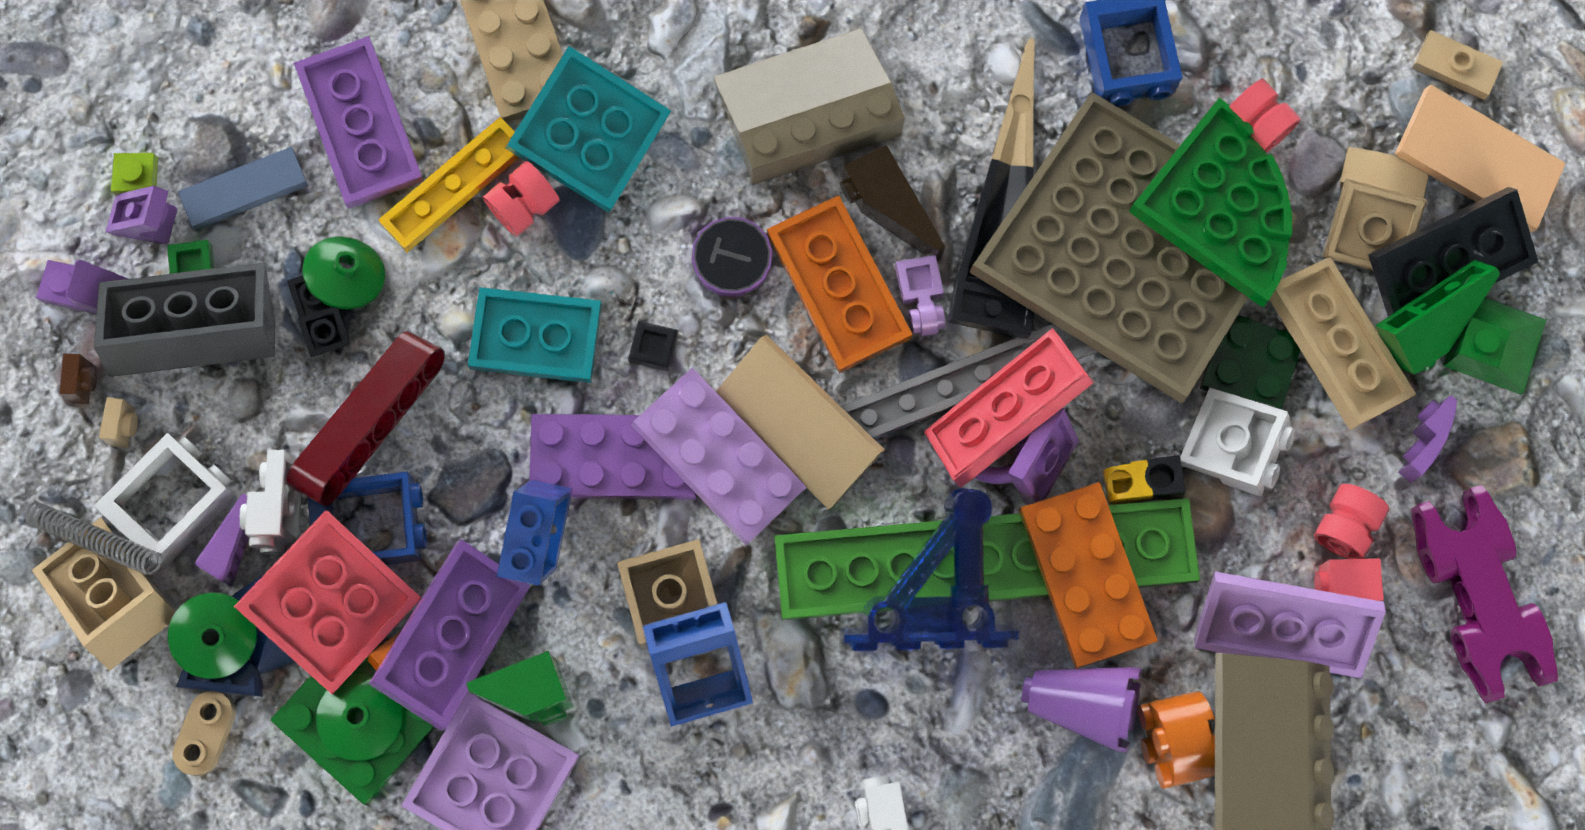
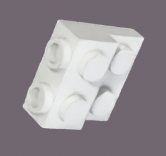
(1238, 441)
(272, 516)
(881, 805)

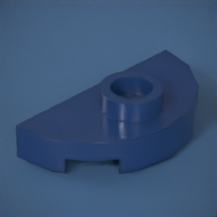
(243, 682)

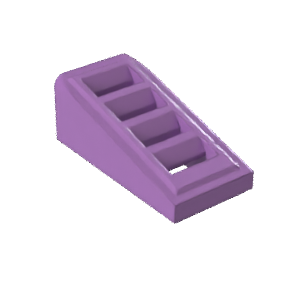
(226, 547)

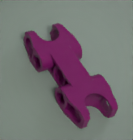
(1491, 613)

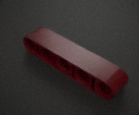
(365, 418)

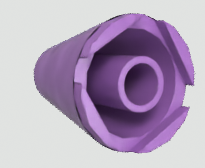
(1087, 701)

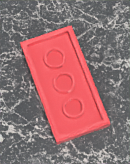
(1007, 407)

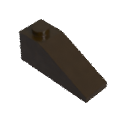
(888, 200)

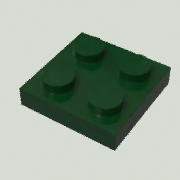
(1253, 363)

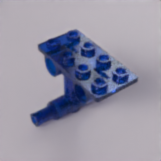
(939, 616)

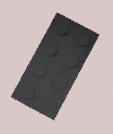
(1485, 232)

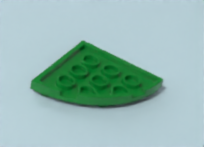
(1223, 204)

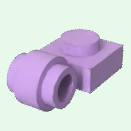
(920, 283)

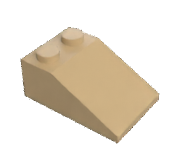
(104, 601)

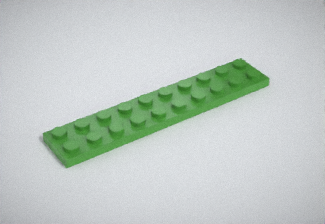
(847, 567)

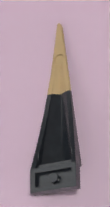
(1009, 173)

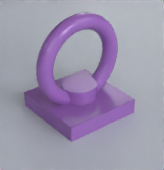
(1037, 459)

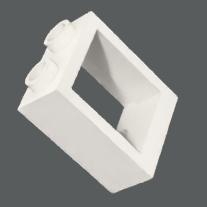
(192, 523)

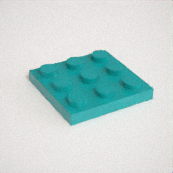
(588, 129)

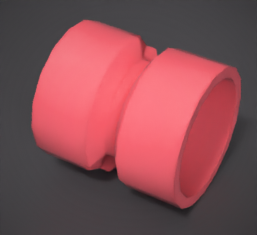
(1268, 118)
(521, 198)
(1353, 518)

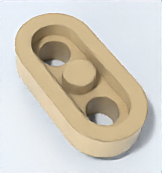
(206, 734)

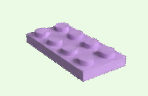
(718, 456)
(1289, 623)

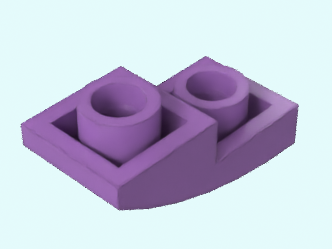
(1432, 434)

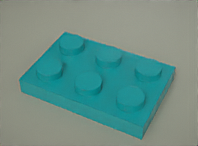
(535, 335)

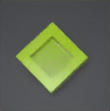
(133, 171)

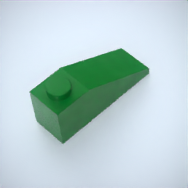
(1435, 319)

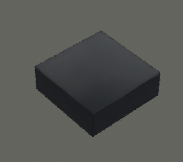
(653, 346)

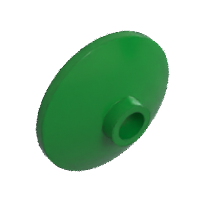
(342, 286)
(215, 612)
(369, 737)

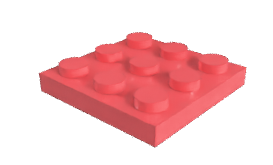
(328, 602)

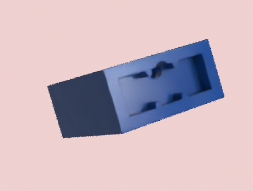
(1117, 13)
(411, 500)
(529, 547)
(689, 636)

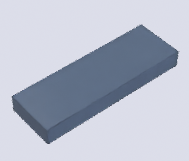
(243, 188)

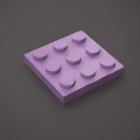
(489, 773)

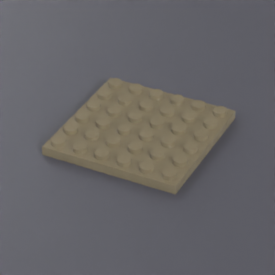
(1099, 269)

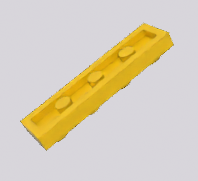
(450, 186)

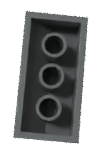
(184, 320)

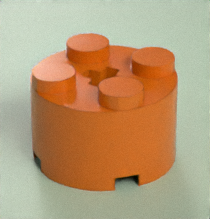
(1179, 738)

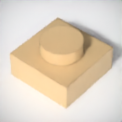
(118, 423)

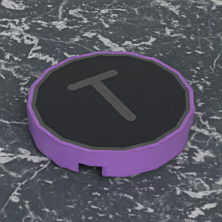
(732, 256)

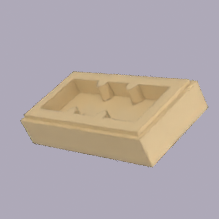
(1457, 65)

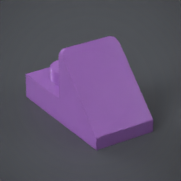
(142, 215)
(73, 285)

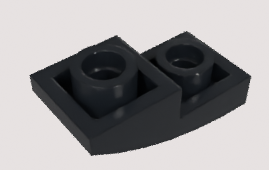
(320, 324)

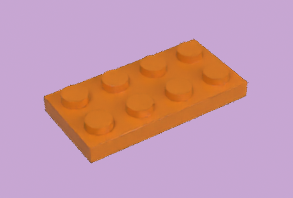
(839, 284)
(1087, 575)

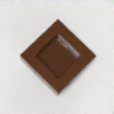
(77, 378)

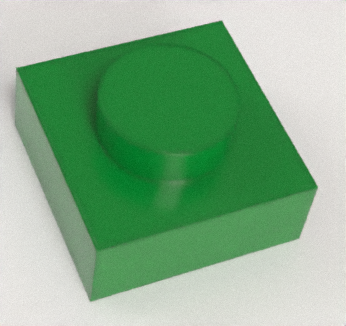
(190, 256)

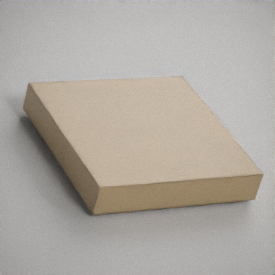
(1370, 220)

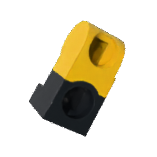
(1145, 480)

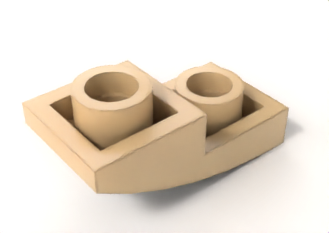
(1384, 172)

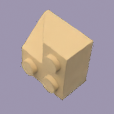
(666, 585)

